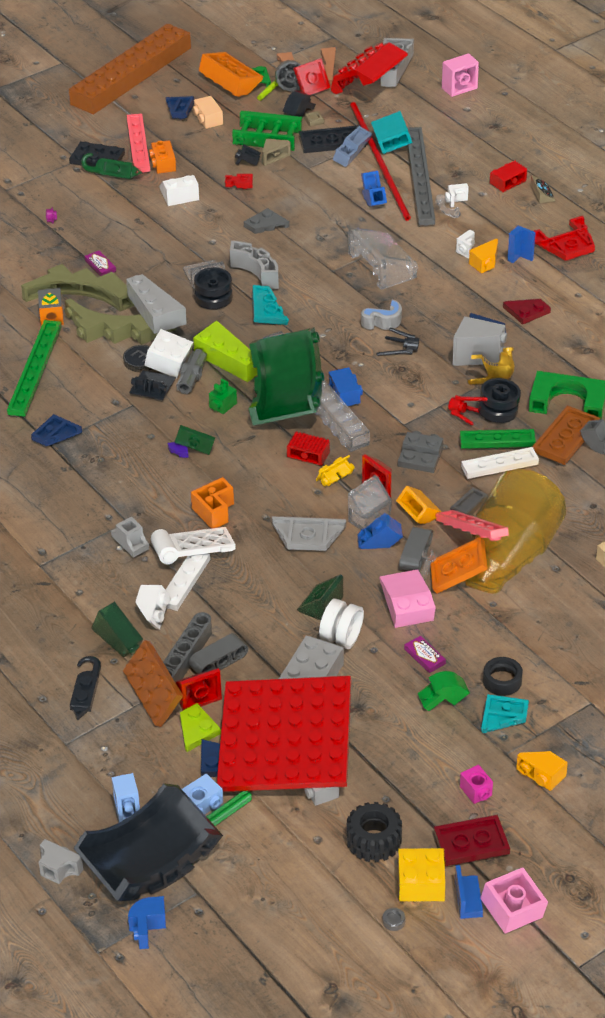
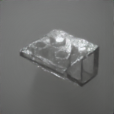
(368, 503)

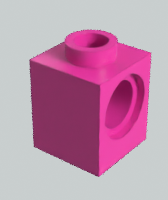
(476, 784)

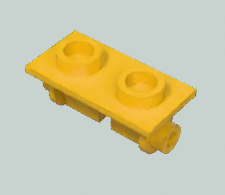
(329, 475)

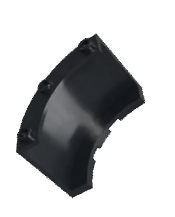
(150, 846)

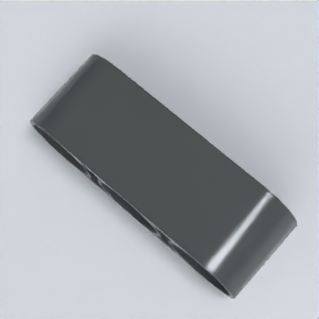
(417, 542)
(219, 654)

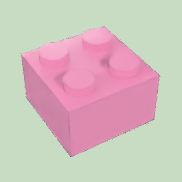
(460, 75)
(514, 900)

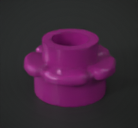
(51, 215)

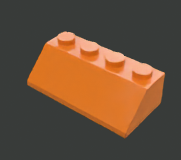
(229, 73)

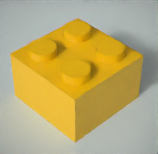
(421, 874)

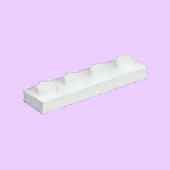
(500, 462)
(185, 579)

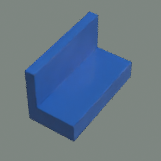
(521, 244)
(468, 895)

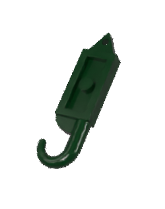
(111, 167)

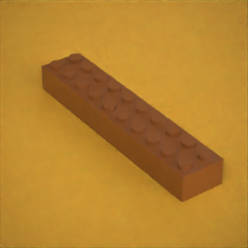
(129, 69)

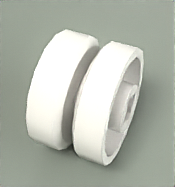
(341, 623)

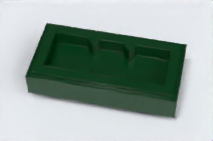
(194, 439)

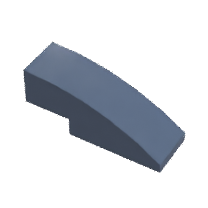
(352, 146)

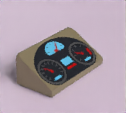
(541, 190)

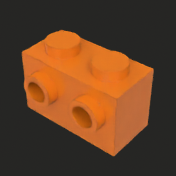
(162, 156)

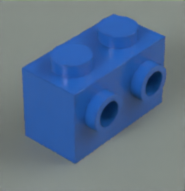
(345, 386)

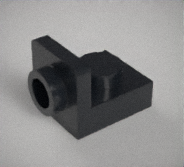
(248, 154)

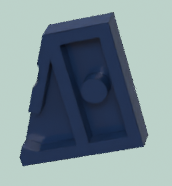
(55, 430)

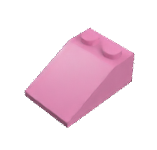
(408, 598)

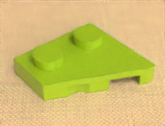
(197, 726)

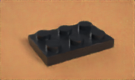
(98, 151)

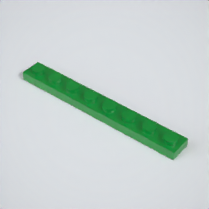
(34, 368)

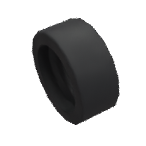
(502, 687)

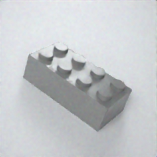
(315, 659)

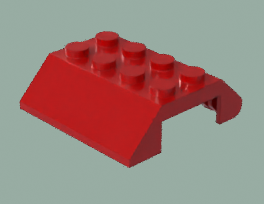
(368, 65)

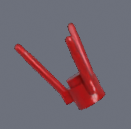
(458, 405)

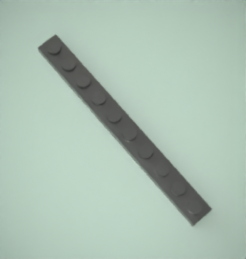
(420, 177)

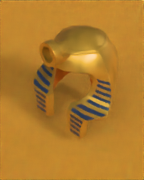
(501, 369)

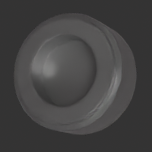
(394, 919)

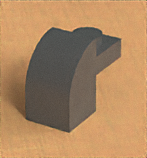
(594, 435)

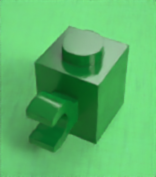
(222, 397)

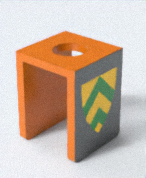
(50, 305)

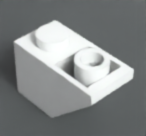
(153, 602)

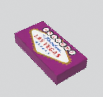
(100, 263)
(425, 654)

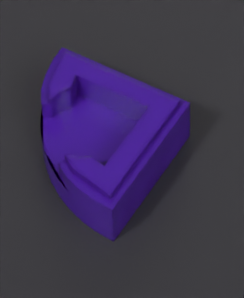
(178, 449)

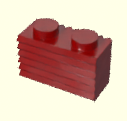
(508, 176)
(308, 448)

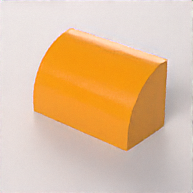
(418, 505)

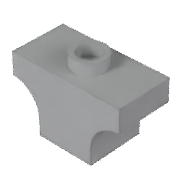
(130, 536)
(58, 862)

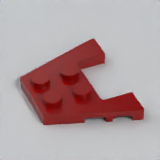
(569, 244)

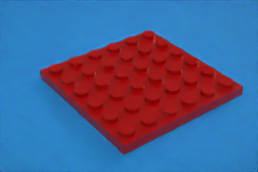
(285, 734)

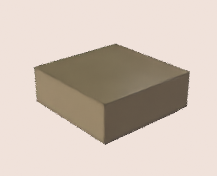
(314, 118)

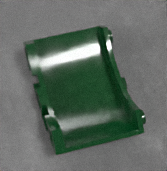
(287, 376)

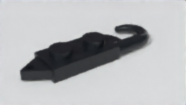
(85, 687)

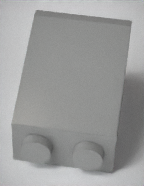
(478, 338)

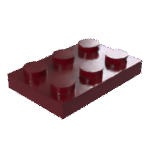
(472, 840)

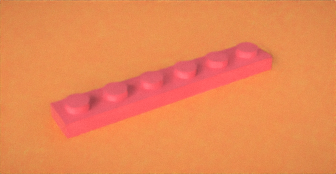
(138, 142)
(472, 524)

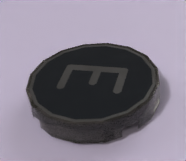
(135, 358)

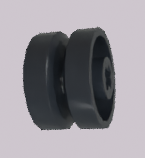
(213, 288)
(502, 400)

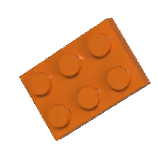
(459, 565)

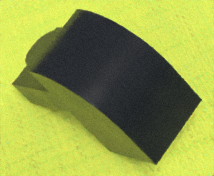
(297, 104)

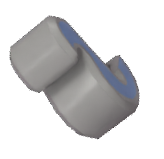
(382, 318)

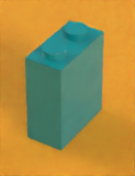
(391, 132)

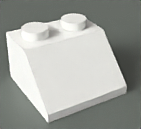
(180, 190)

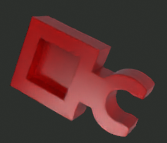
(240, 181)

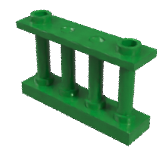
(262, 122)

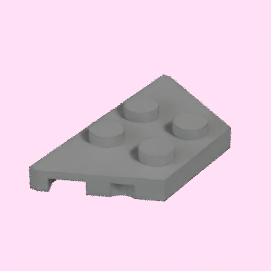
(308, 533)

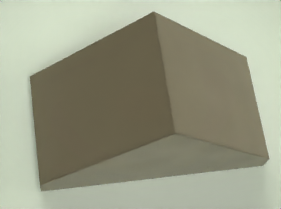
(275, 150)

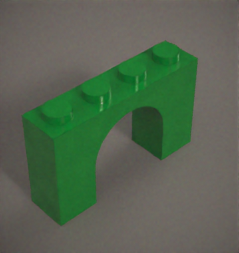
(549, 385)

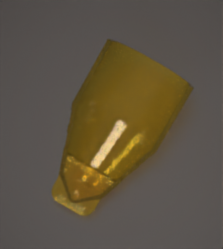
(531, 511)

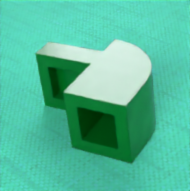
(443, 686)

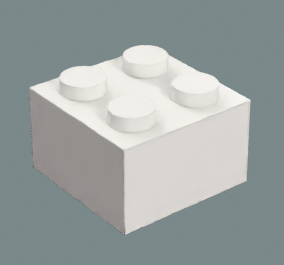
(168, 353)

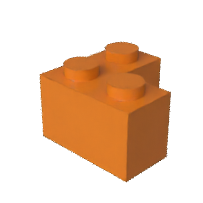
(212, 502)

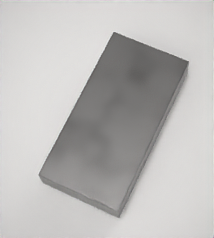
(470, 502)

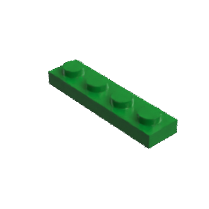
(497, 438)

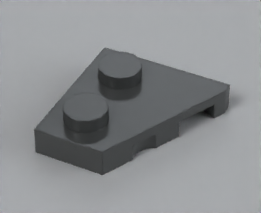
(265, 221)

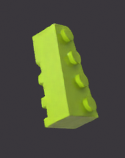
(225, 351)

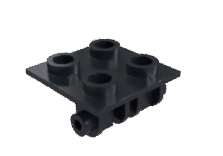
(151, 385)

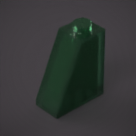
(117, 630)

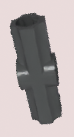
(191, 371)

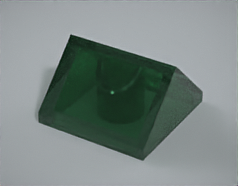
(320, 597)

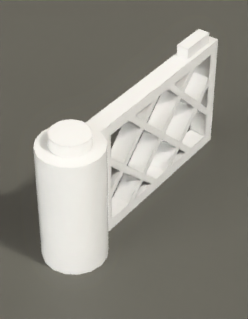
(170, 545)

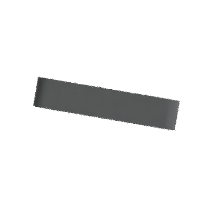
(189, 642)

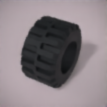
(374, 845)

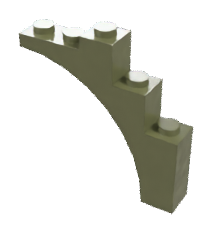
(105, 288)
(116, 328)

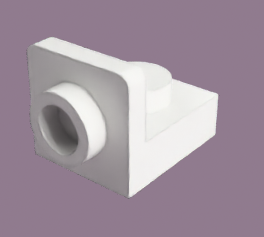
(456, 193)
(465, 243)

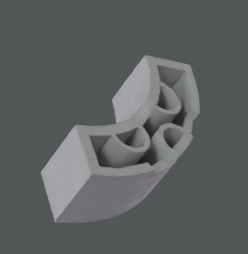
(256, 261)

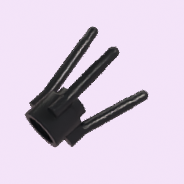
(410, 343)

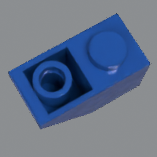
(380, 533)

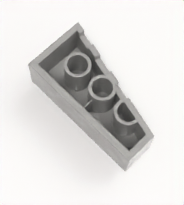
(393, 76)
(155, 304)

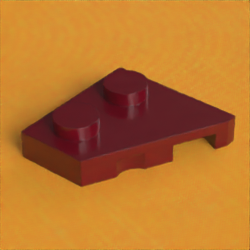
(527, 310)

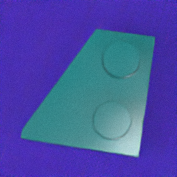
(503, 712)

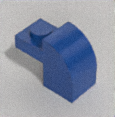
(372, 191)
(145, 916)

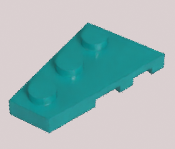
(266, 306)

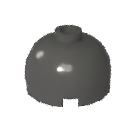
(286, 76)

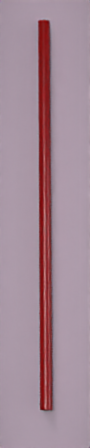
(382, 165)

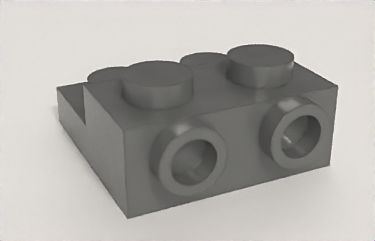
(421, 451)

